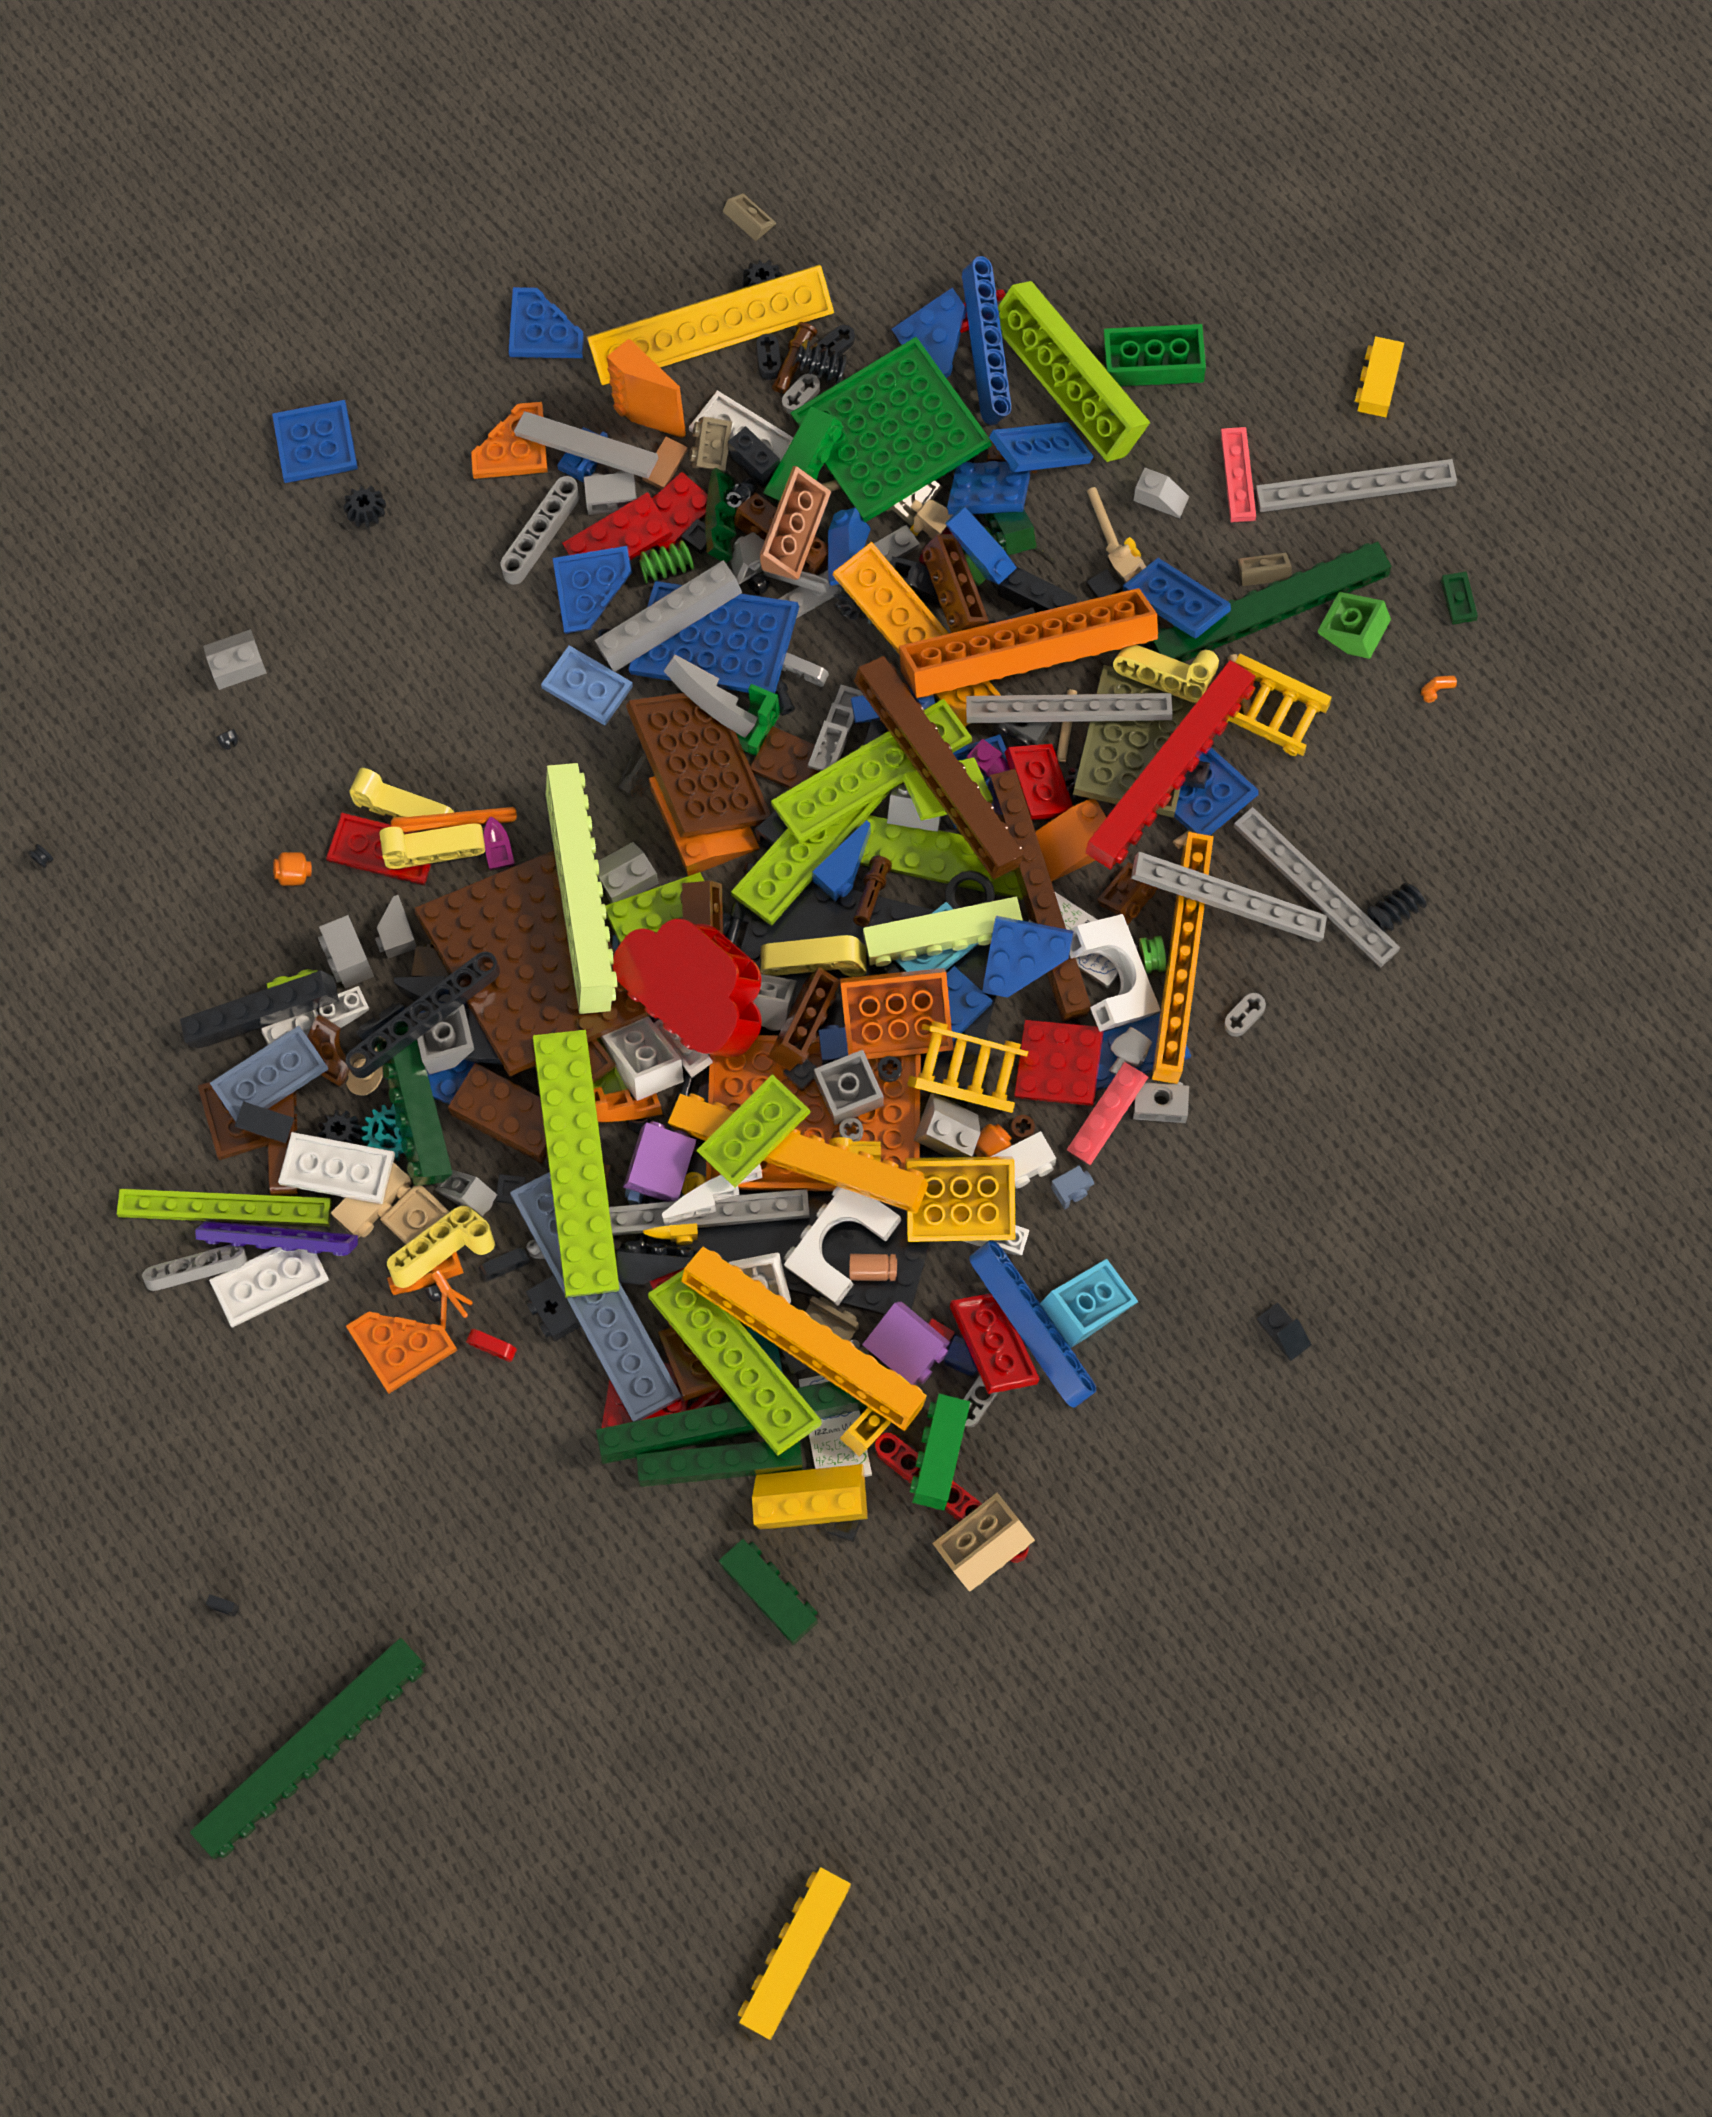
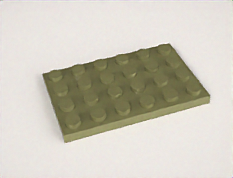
(1121, 750)

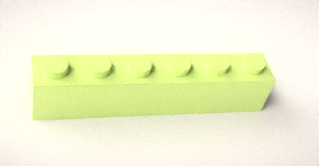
(936, 932)

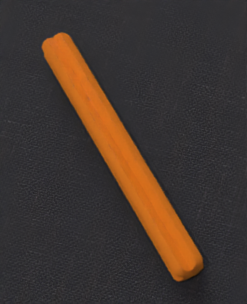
(446, 820)

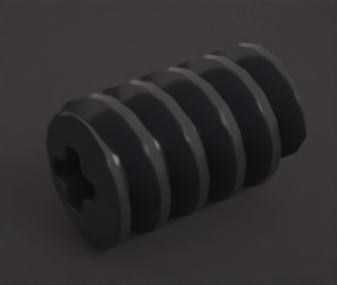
(820, 360)
(1396, 905)

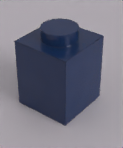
(832, 1043)

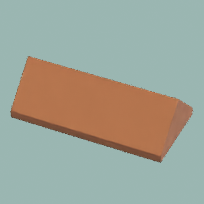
(794, 525)

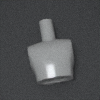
(1130, 1048)

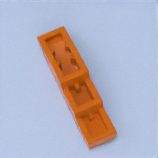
(622, 1107)

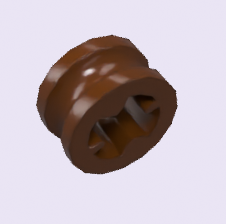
(1017, 1121)

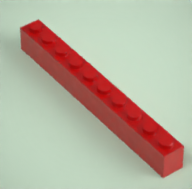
(1170, 765)

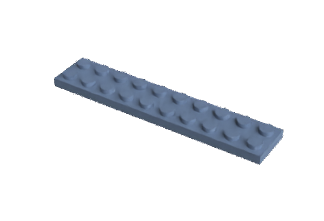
(604, 1317)

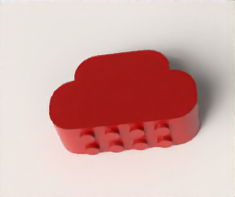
(693, 984)

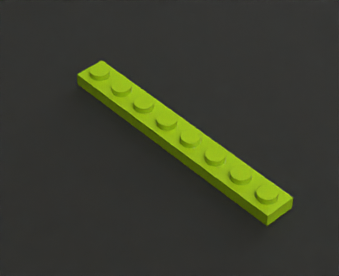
(224, 1207)

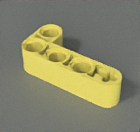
(1167, 673)
(385, 799)
(431, 845)
(805, 956)
(439, 1242)

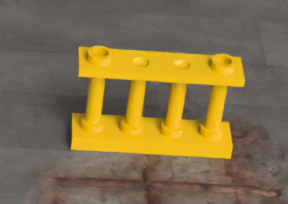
(1292, 691)
(950, 1085)

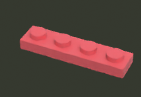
(1238, 474)
(1107, 1113)

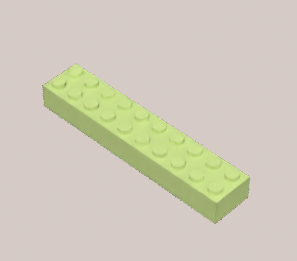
(580, 889)

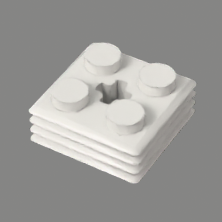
(767, 1270)

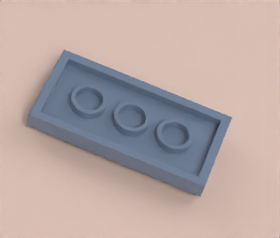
(270, 1073)

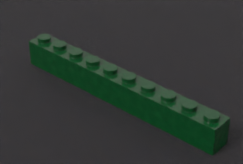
(1280, 602)
(707, 1424)
(307, 1749)

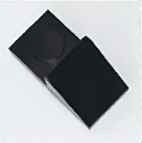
(1284, 1331)

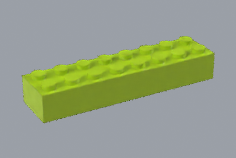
(1070, 372)

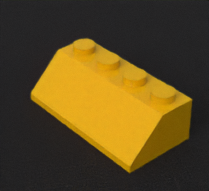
(809, 1497)

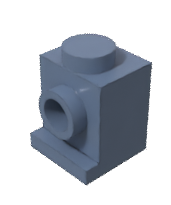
(1072, 1186)

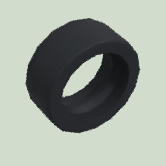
(968, 875)

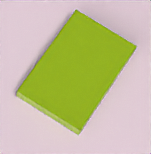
(925, 801)

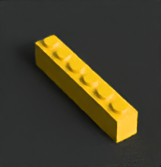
(794, 1954)

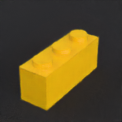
(1379, 376)
(865, 1430)

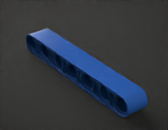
(986, 340)
(1032, 1323)

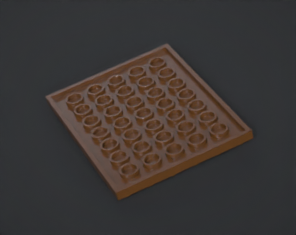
(524, 927)

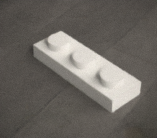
(691, 1060)

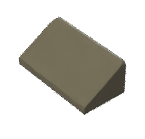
(748, 216)
(1264, 569)

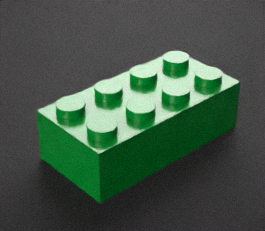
(1155, 354)

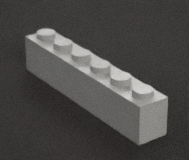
(668, 616)

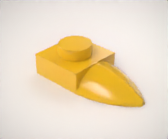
(682, 1234)

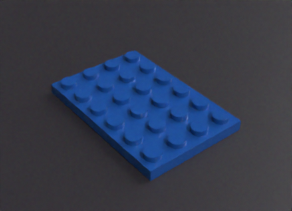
(736, 642)

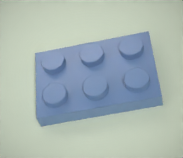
(587, 685)

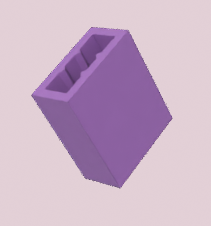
(660, 1162)
(907, 1344)

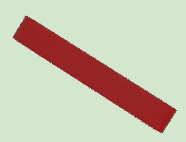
(902, 1452)

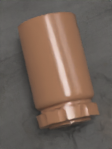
(873, 1267)

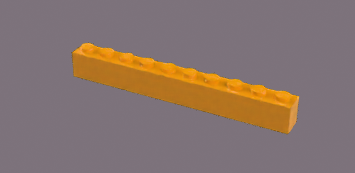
(1181, 968)
(814, 1157)
(804, 1338)

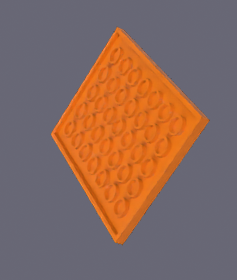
(894, 1124)

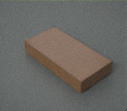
(669, 458)

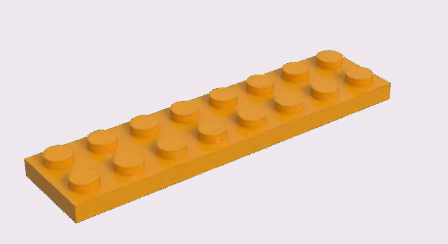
(899, 614)

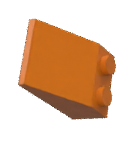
(1066, 838)

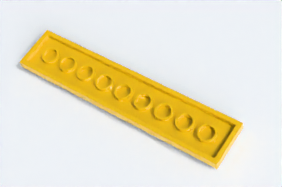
(720, 320)

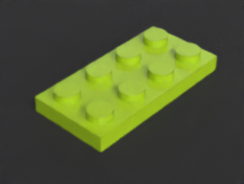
(648, 908)
(753, 1131)

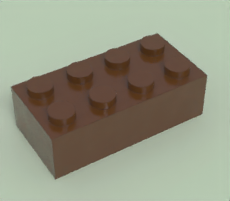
(501, 1111)

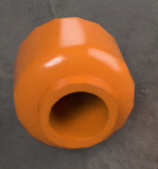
(291, 868)
(992, 1141)

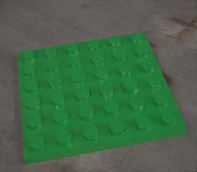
(898, 429)

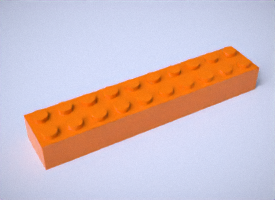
(1028, 642)

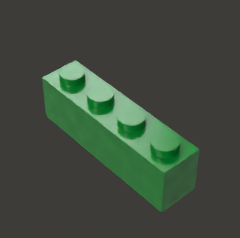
(807, 450)
(940, 1452)

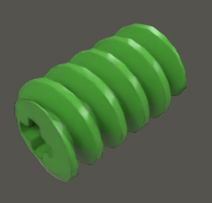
(665, 561)

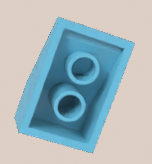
(1088, 1302)

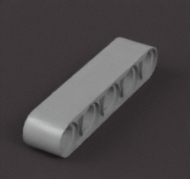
(539, 540)

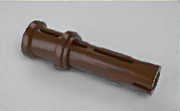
(787, 372)
(874, 882)

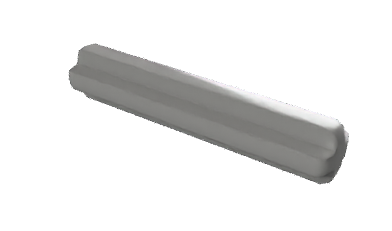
(805, 580)

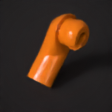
(1437, 683)

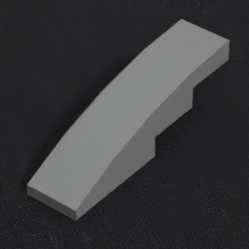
(702, 690)
(834, 730)

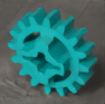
(381, 1137)

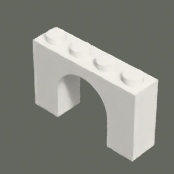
(1113, 940)
(807, 1258)

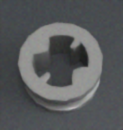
(850, 1122)

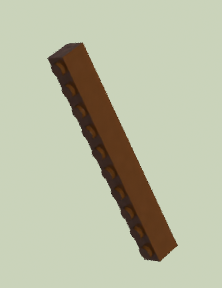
(939, 767)
(1038, 890)

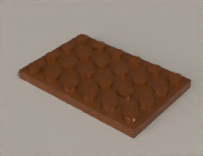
(697, 766)

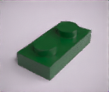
(1459, 598)

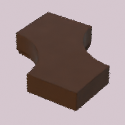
(325, 1039)

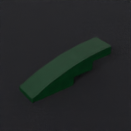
(719, 516)

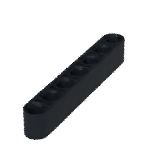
(416, 1026)

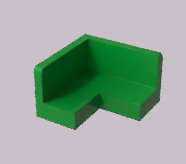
(765, 707)

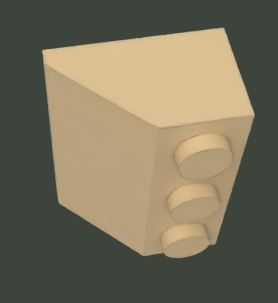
(983, 1542)

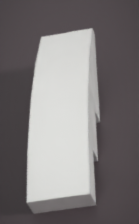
(703, 1198)

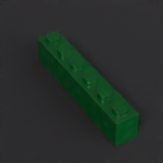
(416, 1115)
(715, 1463)

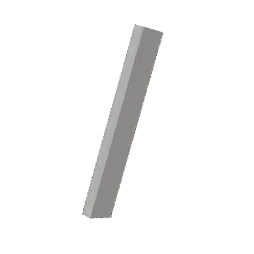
(586, 444)

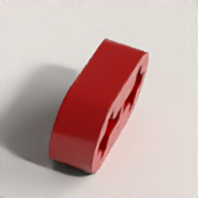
(491, 1345)

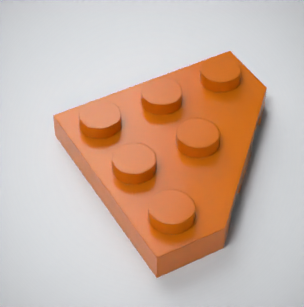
(508, 454)
(399, 1346)

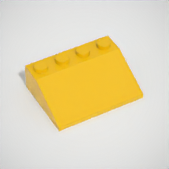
(964, 1199)

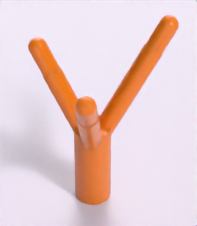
(446, 1291)

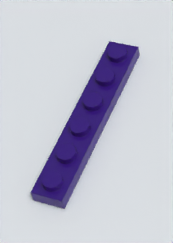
(269, 1237)

